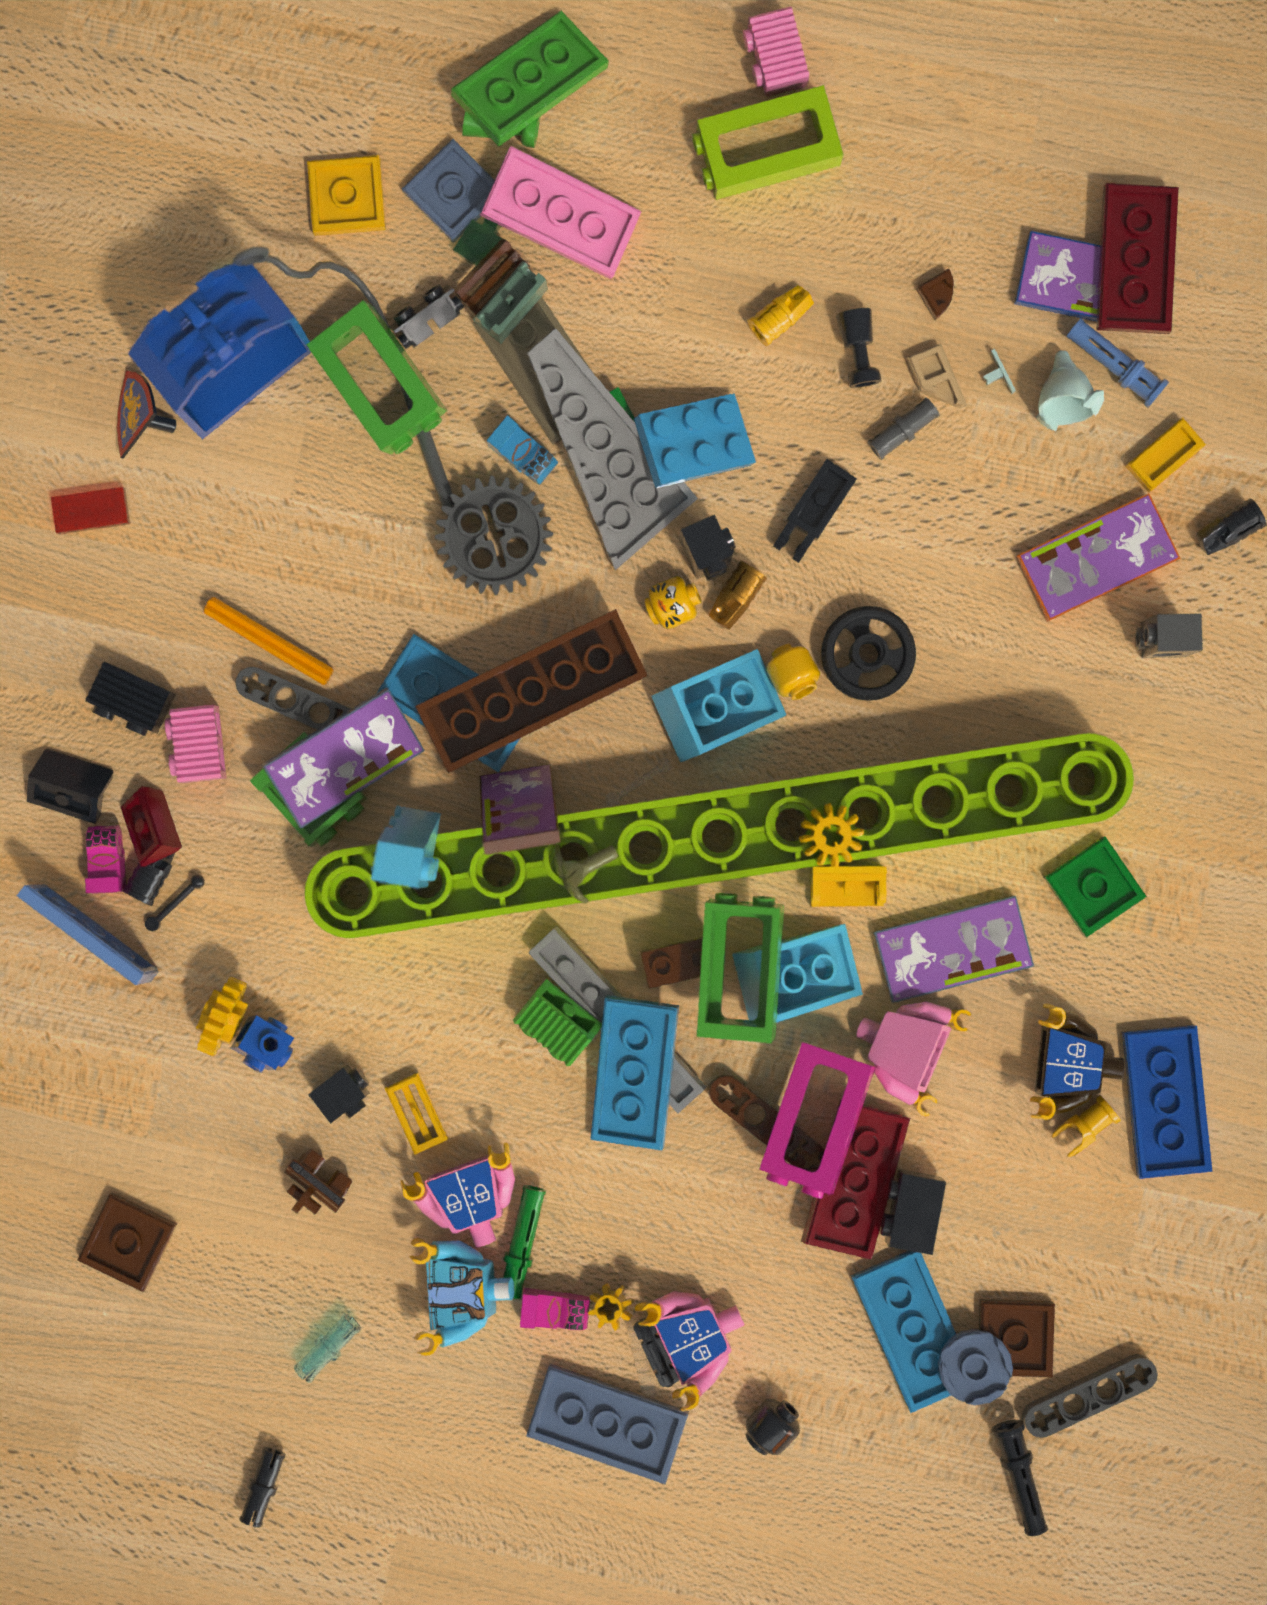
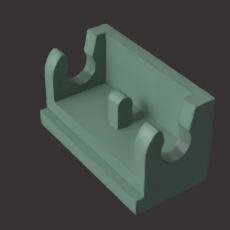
(511, 302)

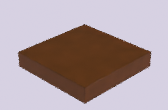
(127, 1242)
(1025, 1331)

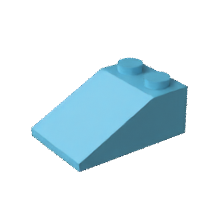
(718, 705)
(814, 973)

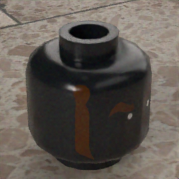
(772, 1427)

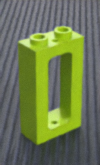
(773, 169)

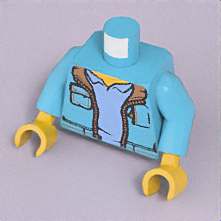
(459, 1291)

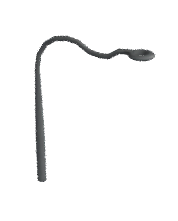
(260, 254)

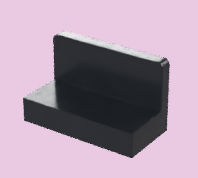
(68, 785)

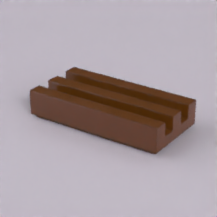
(481, 268)

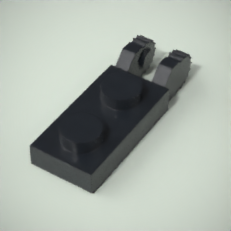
(817, 506)

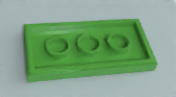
(529, 78)

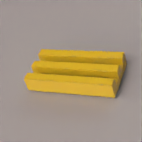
(429, 1106)

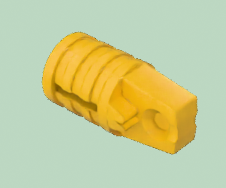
(780, 314)

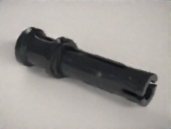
(1017, 1461)

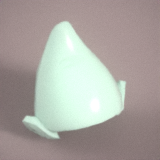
(1067, 395)

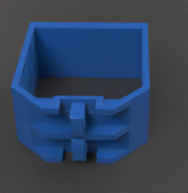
(220, 347)

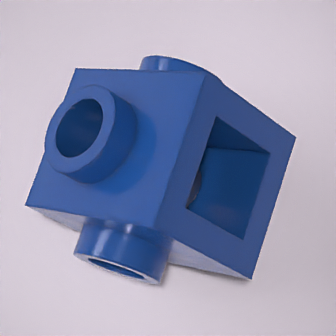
(251, 1043)

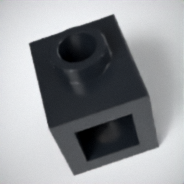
(341, 1094)

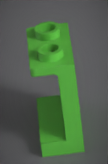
(322, 828)

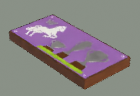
(518, 809)

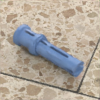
(1082, 333)

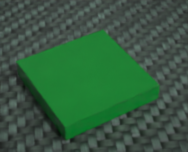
(1095, 886)

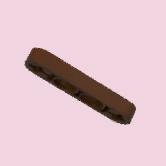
(763, 1129)

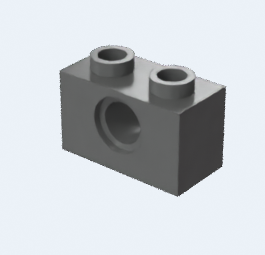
(1170, 636)

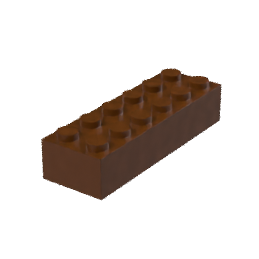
(531, 690)

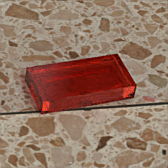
(90, 510)

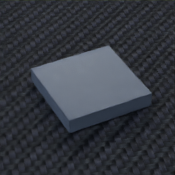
(450, 190)

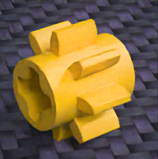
(614, 1297)

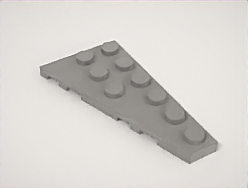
(604, 452)

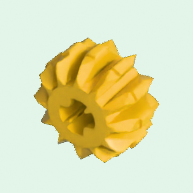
(819, 840)

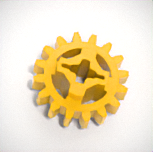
(221, 1016)

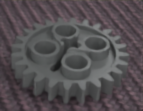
(526, 527)

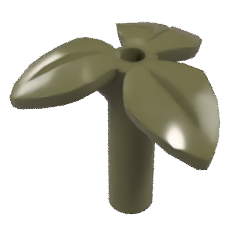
(575, 871)

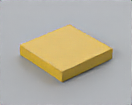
(346, 195)

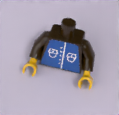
(1070, 1063)

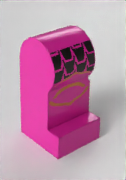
(105, 860)
(554, 1310)

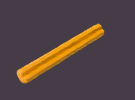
(268, 640)

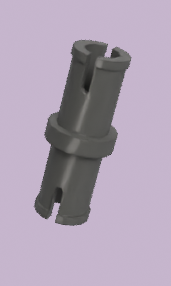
(903, 428)

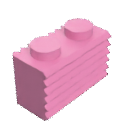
(777, 52)
(196, 744)

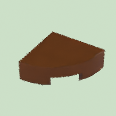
(937, 293)

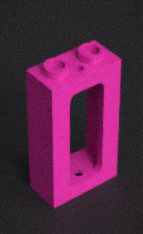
(826, 1177)

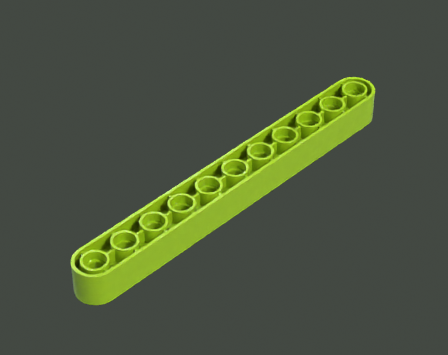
(756, 846)

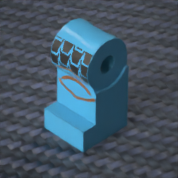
(521, 451)

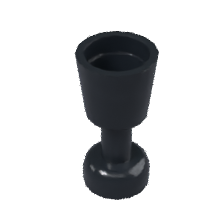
(857, 333)

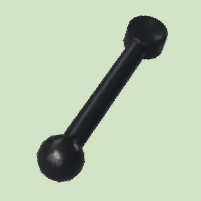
(154, 923)

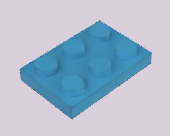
(694, 440)

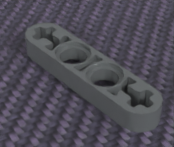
(305, 698)
(1092, 1401)

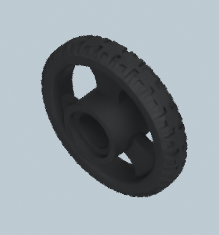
(847, 677)

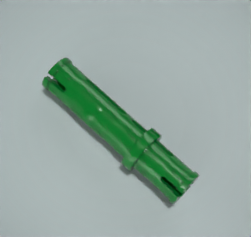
(524, 1232)

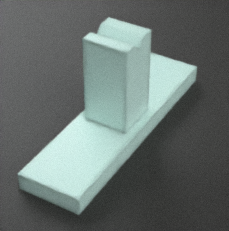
(998, 373)

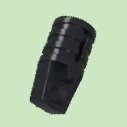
(1231, 527)
(148, 880)

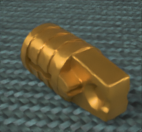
(737, 595)

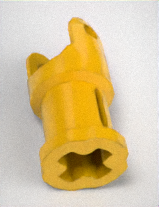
(1089, 1123)

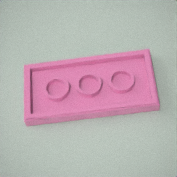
(560, 212)

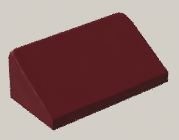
(150, 825)

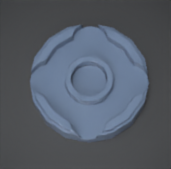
(975, 1366)

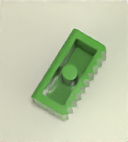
(557, 1023)

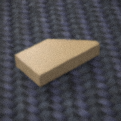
(935, 376)

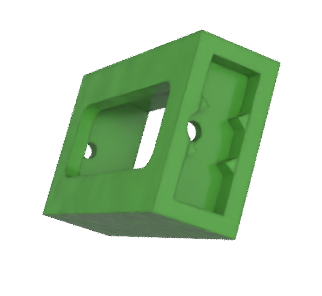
(426, 406)
(710, 1017)

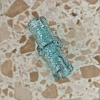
(327, 1348)

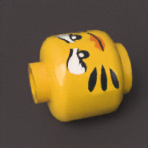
(672, 602)

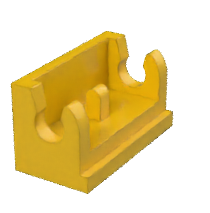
(848, 886)

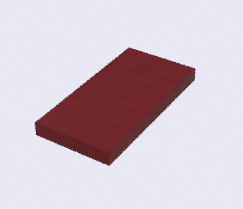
(1137, 258)
(854, 1212)

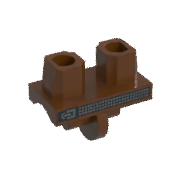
(304, 1172)

